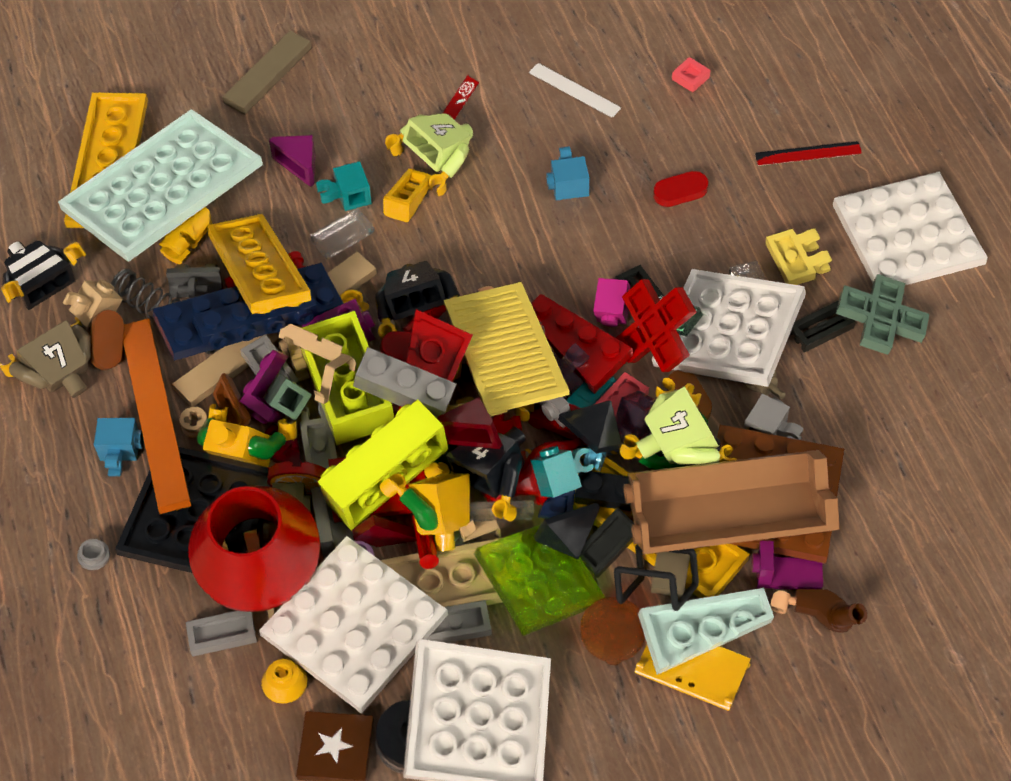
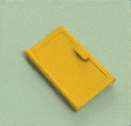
(713, 674)

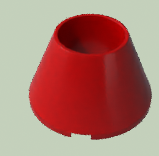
(261, 577)

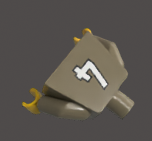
(53, 359)

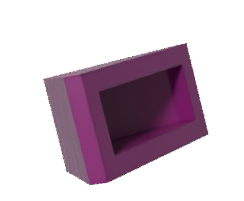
(295, 155)

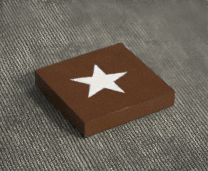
(335, 747)

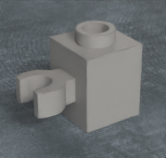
(771, 417)

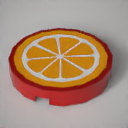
(286, 473)

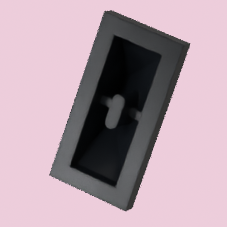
(594, 426)
(568, 530)

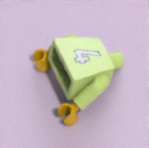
(437, 141)
(681, 430)

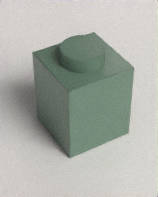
(287, 397)

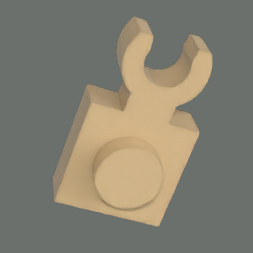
(296, 358)

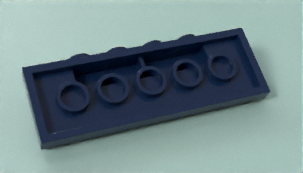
(225, 319)

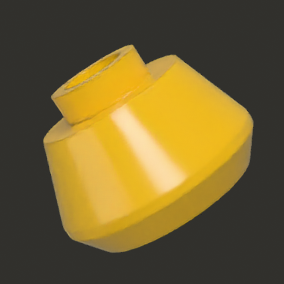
(284, 681)

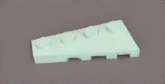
(701, 625)

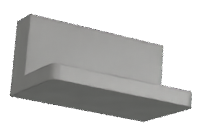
(330, 533)

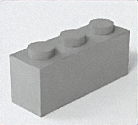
(402, 382)

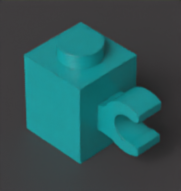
(349, 186)
(558, 470)

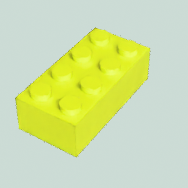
(349, 410)
(400, 447)

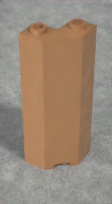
(731, 502)

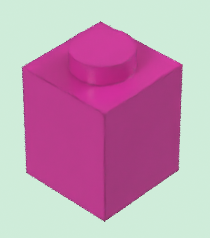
(609, 304)

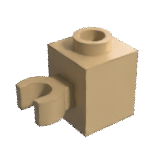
(92, 299)

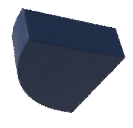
(557, 505)

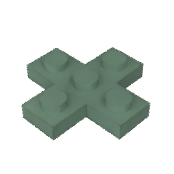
(882, 314)

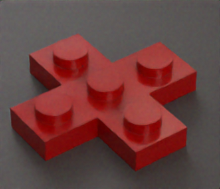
(657, 324)

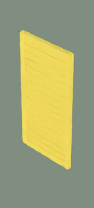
(507, 348)

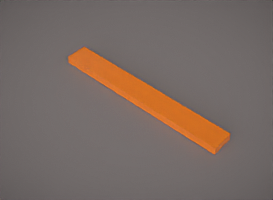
(155, 417)

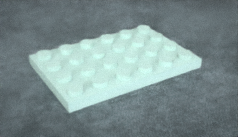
(160, 184)

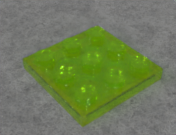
(537, 581)

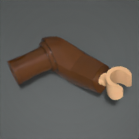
(823, 605)

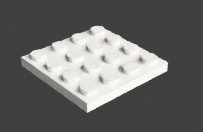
(909, 230)
(740, 326)
(353, 624)
(476, 714)

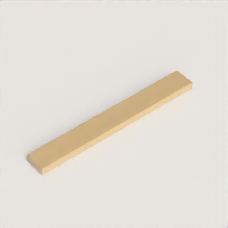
(202, 379)

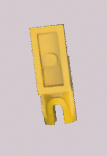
(185, 236)

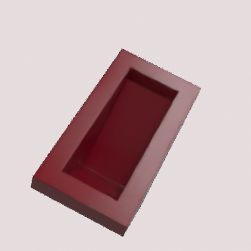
(470, 426)

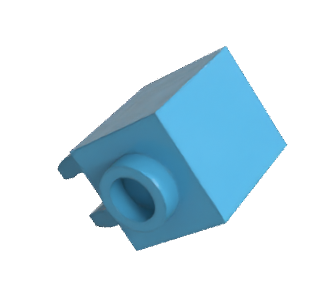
(568, 176)
(117, 442)

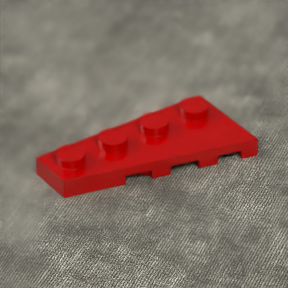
(566, 328)
(436, 346)

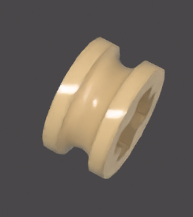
(186, 419)

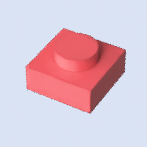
(691, 74)

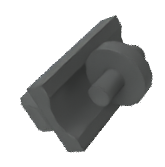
(193, 281)

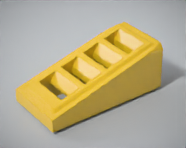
(406, 197)

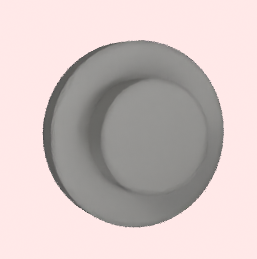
(93, 554)

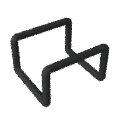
(641, 572)

